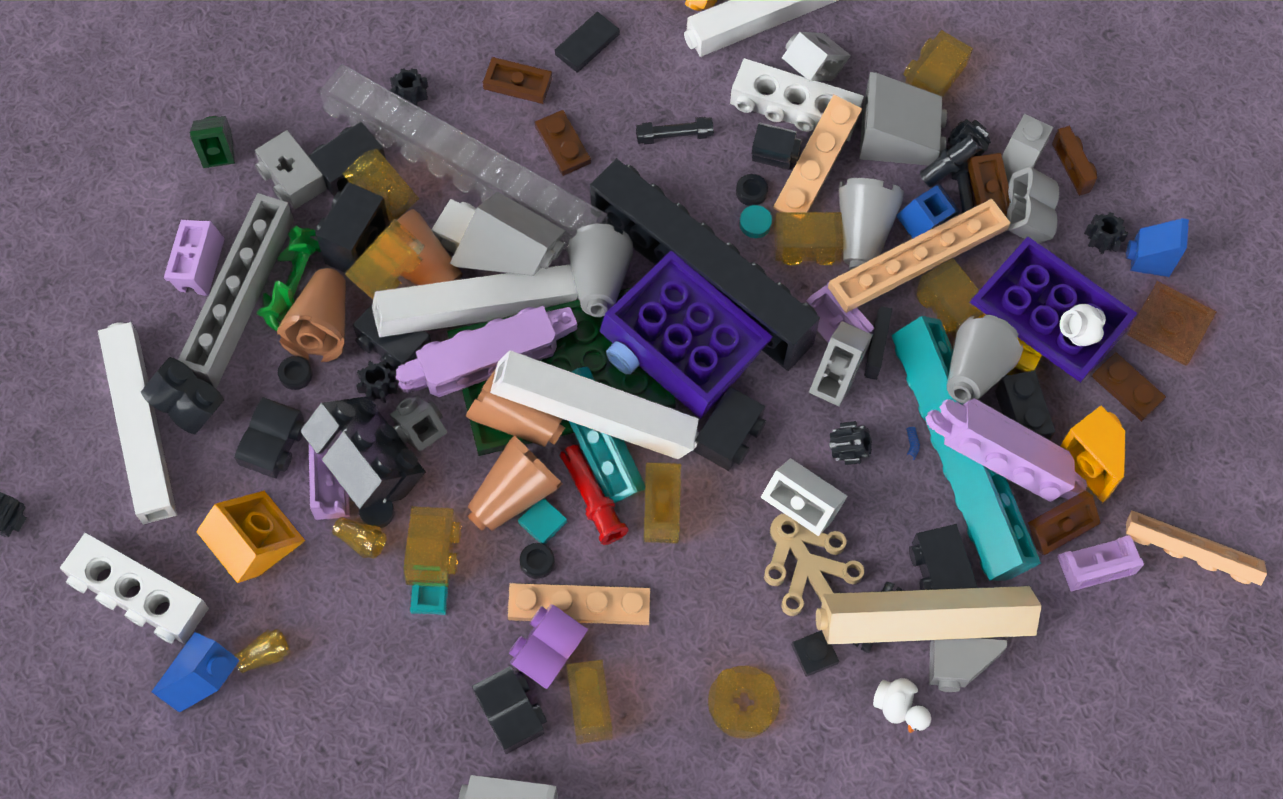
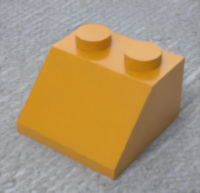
(1098, 451)
(249, 535)

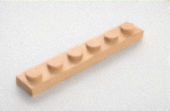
(918, 255)

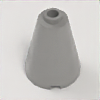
(866, 218)
(599, 266)
(982, 356)

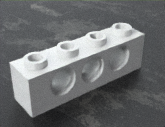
(784, 88)
(93, 557)

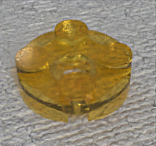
(727, 714)

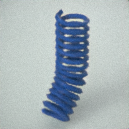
(912, 445)

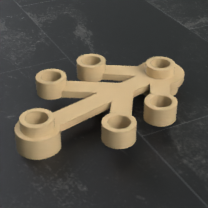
(807, 564)

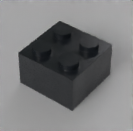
(351, 226)

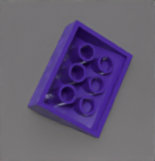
(1035, 292)
(685, 333)

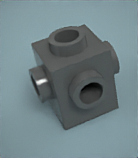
(418, 422)

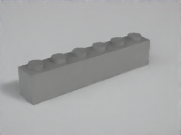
(237, 289)

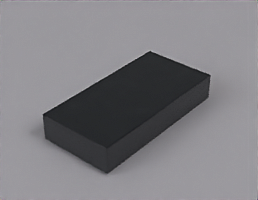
(587, 42)
(878, 343)

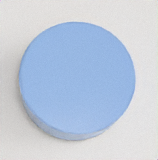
(622, 358)

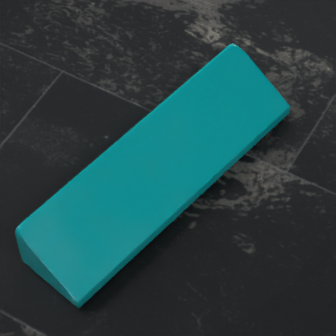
(608, 458)

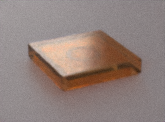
(1171, 323)

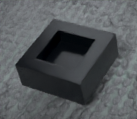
(814, 653)

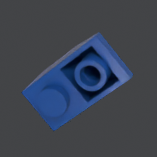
(927, 211)

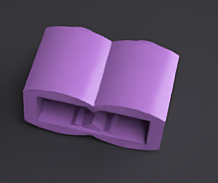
(547, 646)

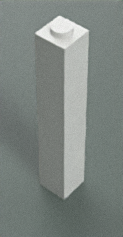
(742, 19)
(470, 300)
(594, 405)
(136, 424)

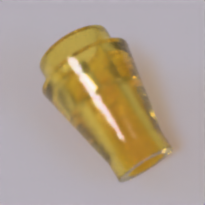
(361, 537)
(263, 651)

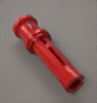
(599, 507)

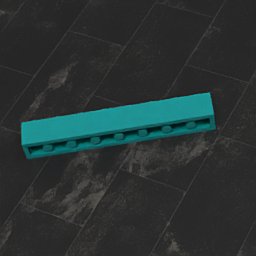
(979, 492)

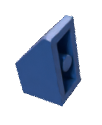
(1158, 247)
(195, 673)

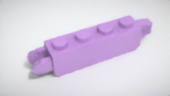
(475, 354)
(1007, 448)

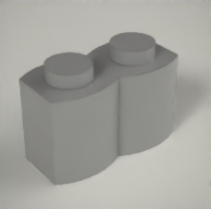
(1033, 205)

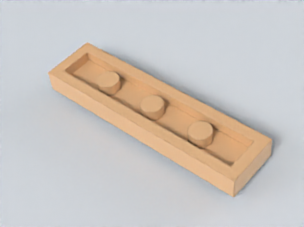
(818, 156)
(1207, 553)
(581, 603)

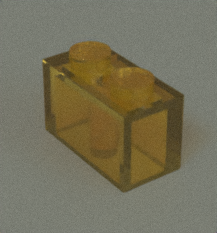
(939, 64)
(378, 176)
(808, 237)
(386, 260)
(949, 295)
(662, 502)
(430, 546)
(589, 701)

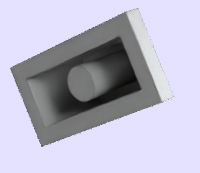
(1025, 145)
(960, 661)

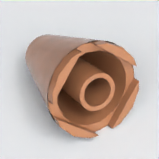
(436, 260)
(317, 318)
(514, 417)
(511, 486)

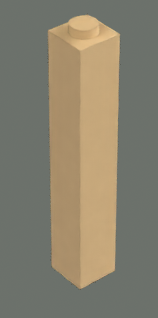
(928, 615)

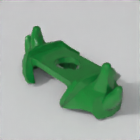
(282, 299)

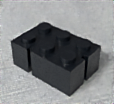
(367, 455)

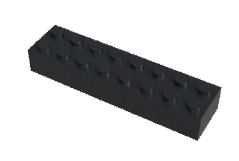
(664, 226)

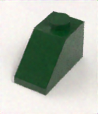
(213, 141)

